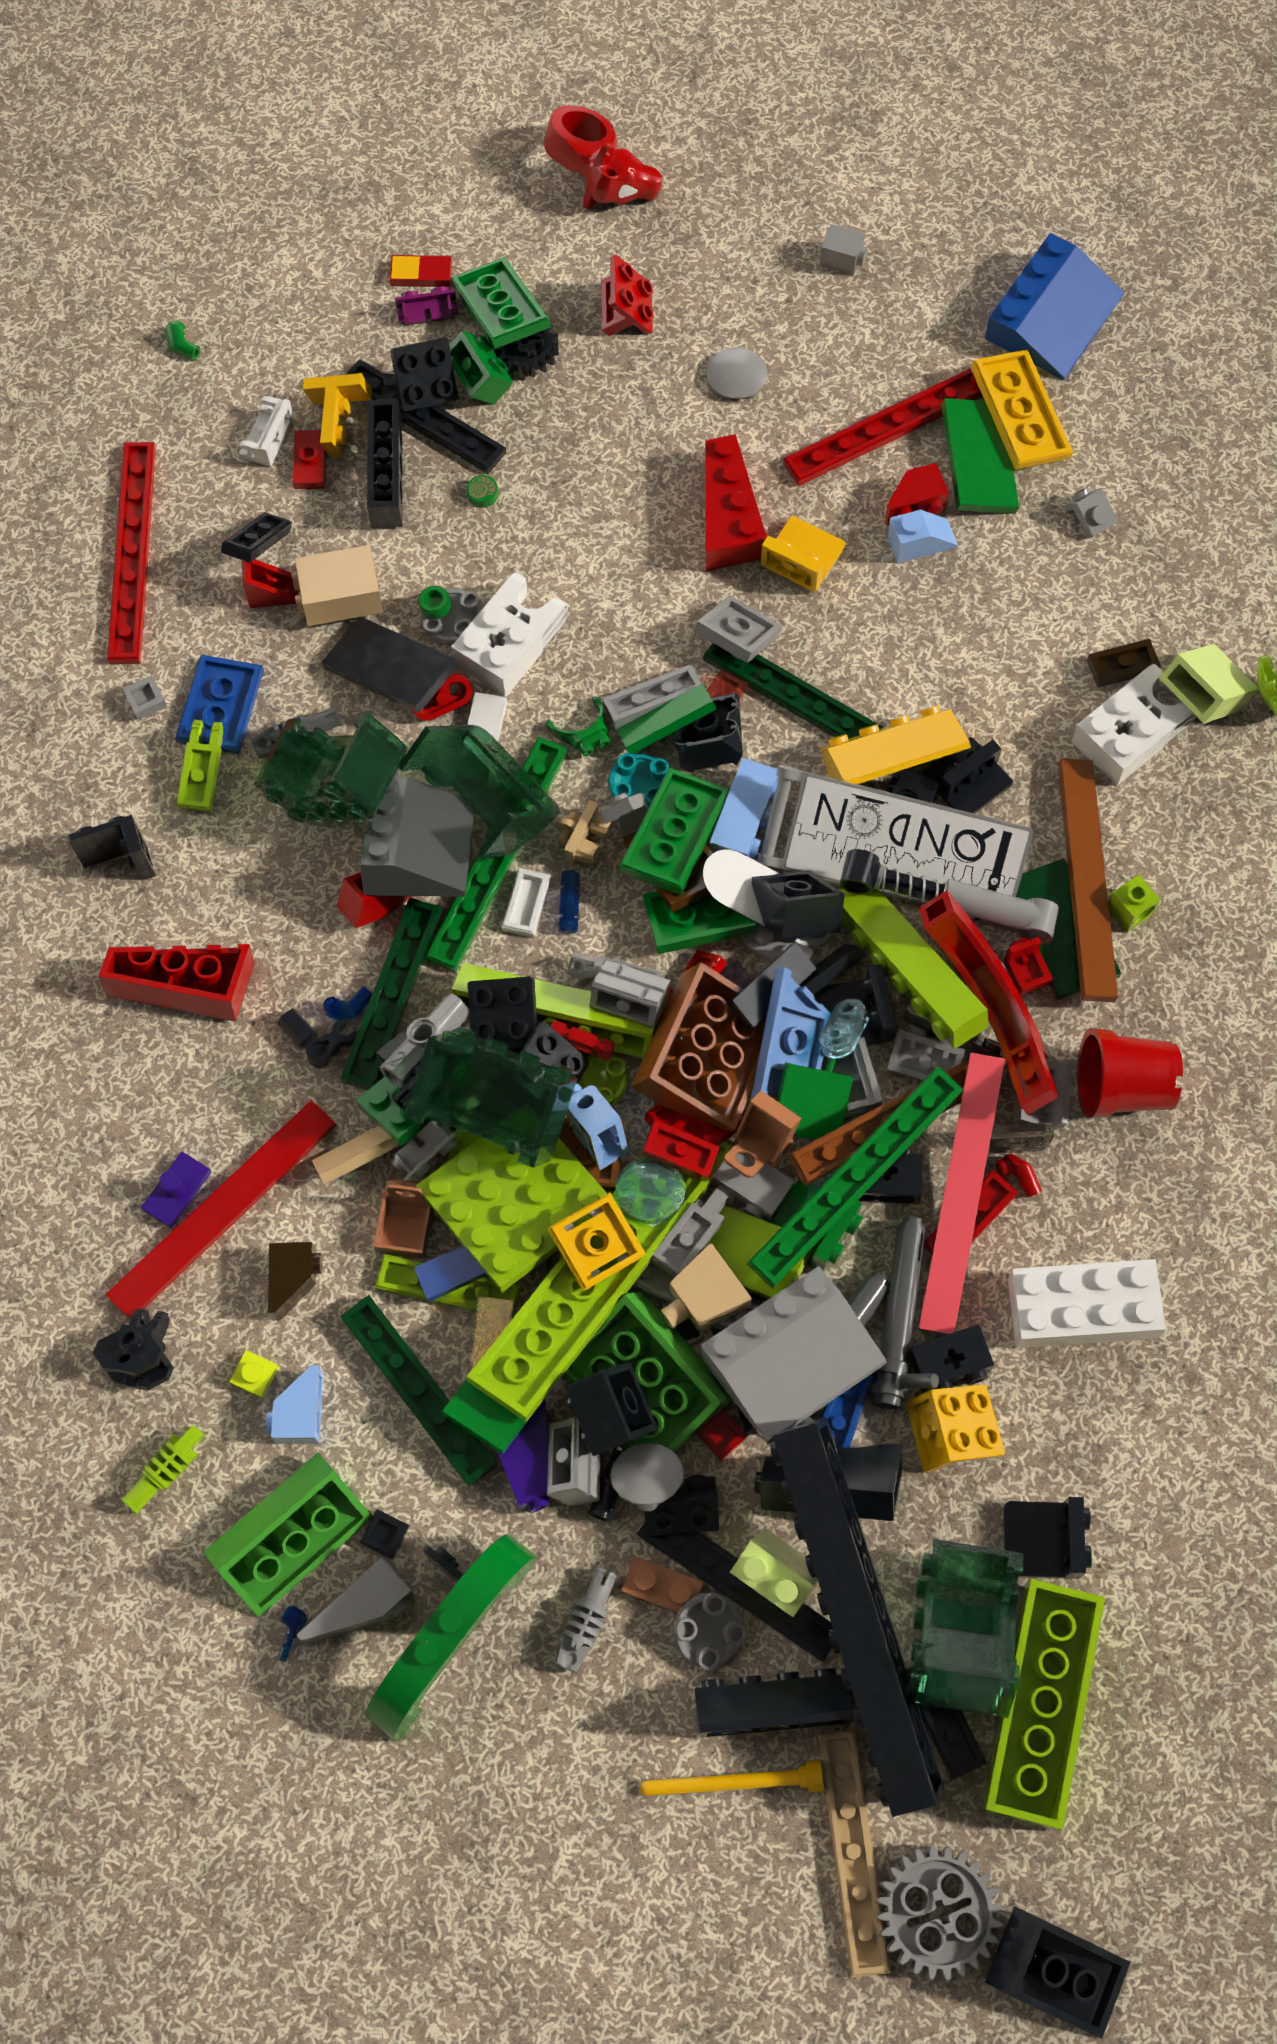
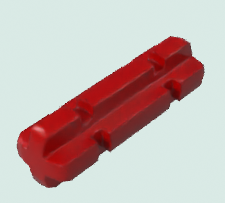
(585, 1041)

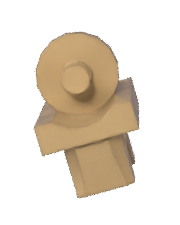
(578, 846)

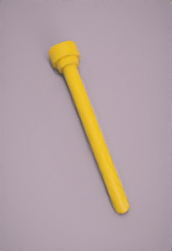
(807, 1776)

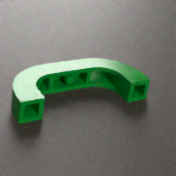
(489, 1577)

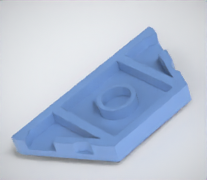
(789, 1032)

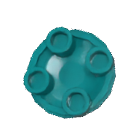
(637, 775)

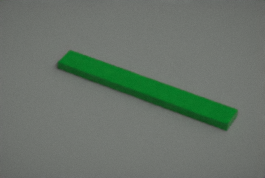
(488, 873)
(854, 1177)

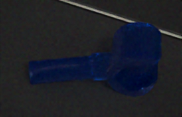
(295, 1620)

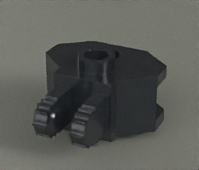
(137, 1352)

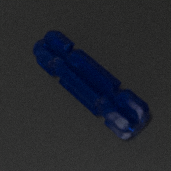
(569, 902)

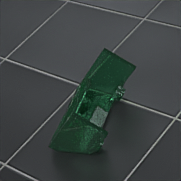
(487, 780)

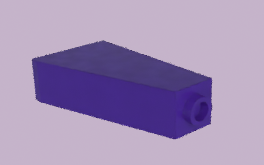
(527, 1462)

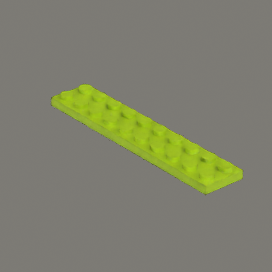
(563, 1319)

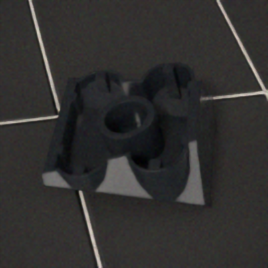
(712, 738)

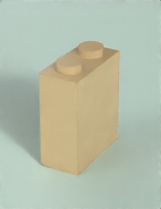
(337, 585)

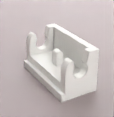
(267, 431)

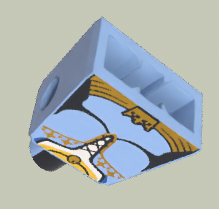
(593, 1115)

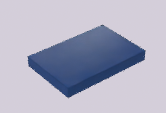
(221, 693)

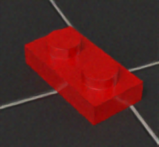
(680, 1150)

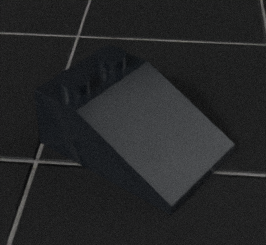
(1057, 1972)

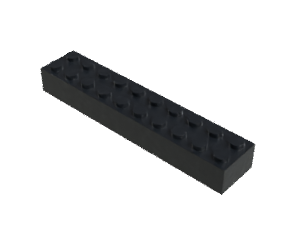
(858, 1617)

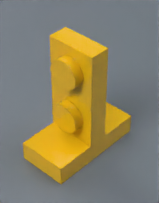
(336, 394)

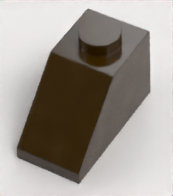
(290, 1275)

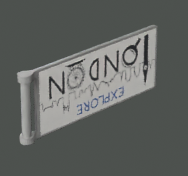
(899, 829)

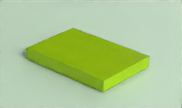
(740, 1240)

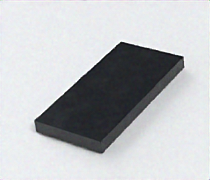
(389, 664)

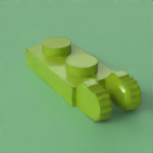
(200, 768)

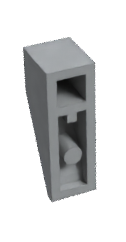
(367, 1601)

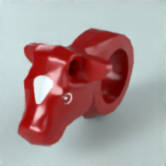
(609, 171)

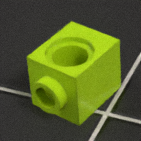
(1133, 903)

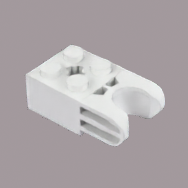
(507, 636)
(1130, 727)

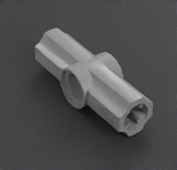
(444, 1017)

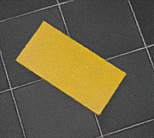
(1021, 409)

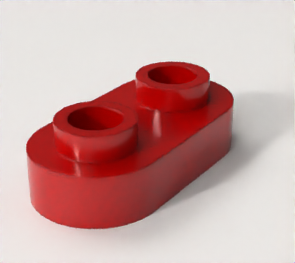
(444, 701)

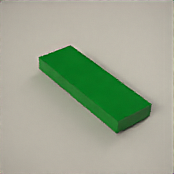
(666, 719)

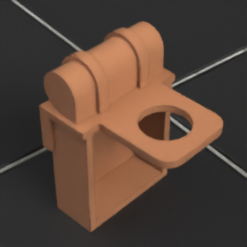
(763, 1134)
(403, 1220)

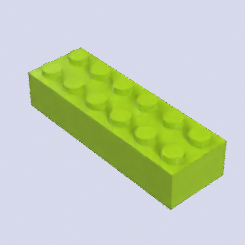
(1040, 1738)

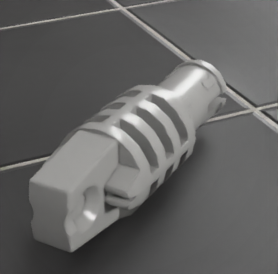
(585, 1622)

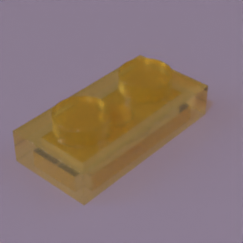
(490, 1321)

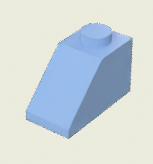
(919, 535)
(298, 1410)

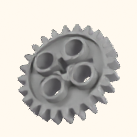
(950, 1947)

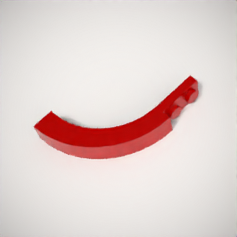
(994, 988)

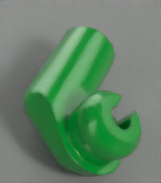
(177, 343)

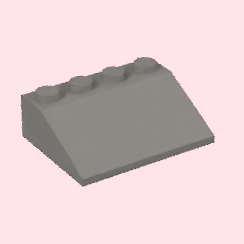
(792, 1354)

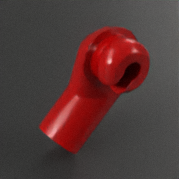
(1022, 1170)

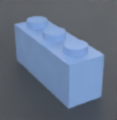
(746, 809)

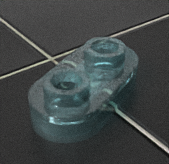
(846, 1023)

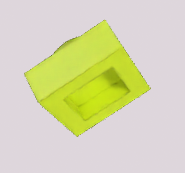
(254, 1374)

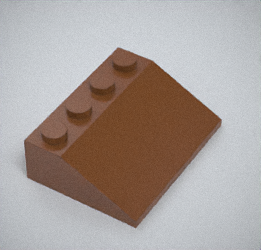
(701, 1052)

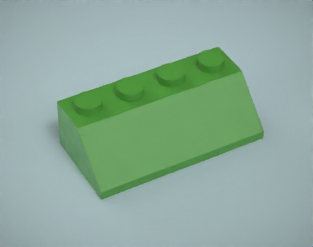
(287, 1535)

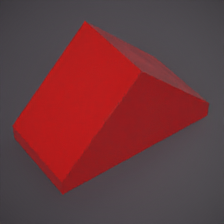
(267, 584)

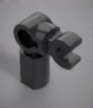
(318, 1049)

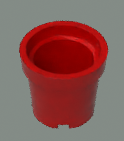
(1126, 1074)

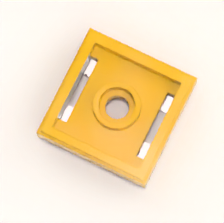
(615, 1234)

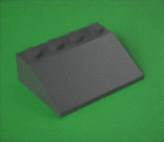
(417, 842)

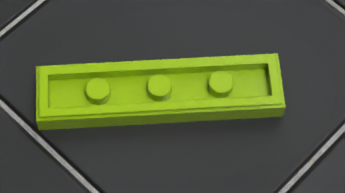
(399, 1277)

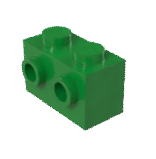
(479, 367)

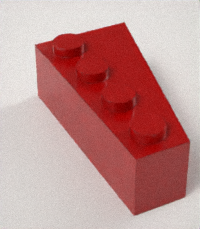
(731, 513)
(179, 978)

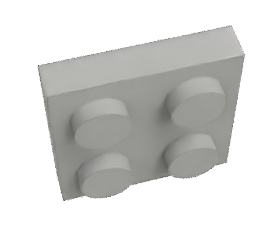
(738, 628)

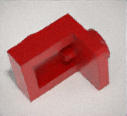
(1027, 965)

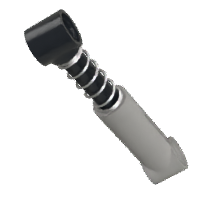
(1028, 917)

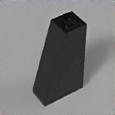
(871, 1474)

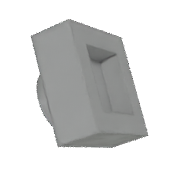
(144, 697)

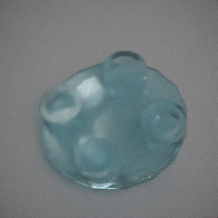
(650, 1190)

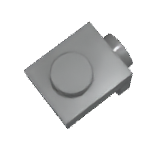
(1092, 510)
(627, 811)

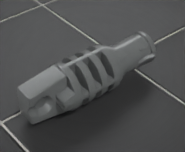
(265, 740)

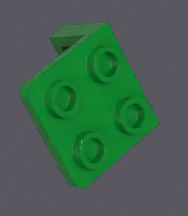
(829, 1246)

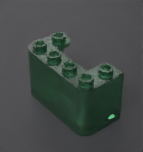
(331, 775)
(493, 1093)
(966, 1629)

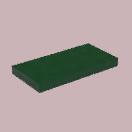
(1060, 954)

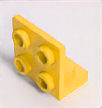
(802, 553)
(954, 1426)

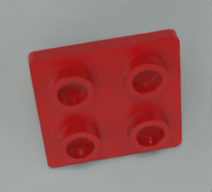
(626, 299)

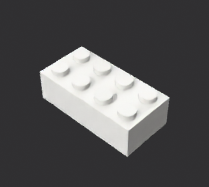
(1086, 1303)

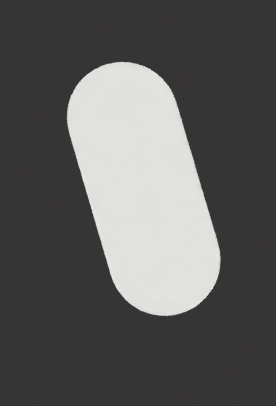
(729, 881)

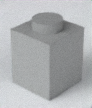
(843, 250)

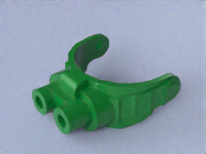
(585, 739)

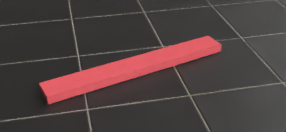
(962, 1194)

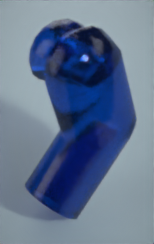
(347, 1009)

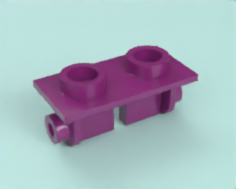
(416, 304)

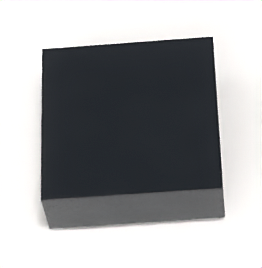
(385, 1534)

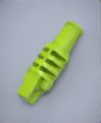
(164, 1468)

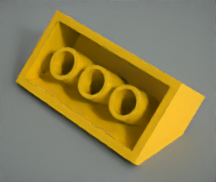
(894, 747)

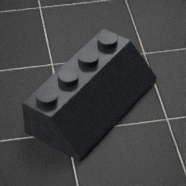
(772, 1705)

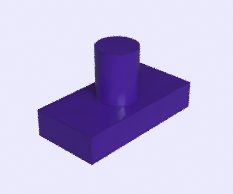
(176, 1189)

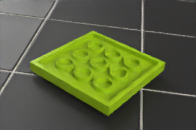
(506, 1207)

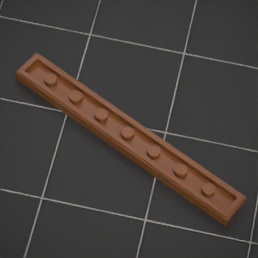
(1087, 881)

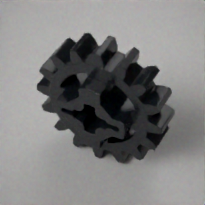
(530, 352)

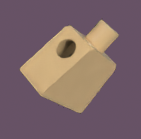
(705, 1292)

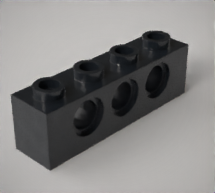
(384, 463)

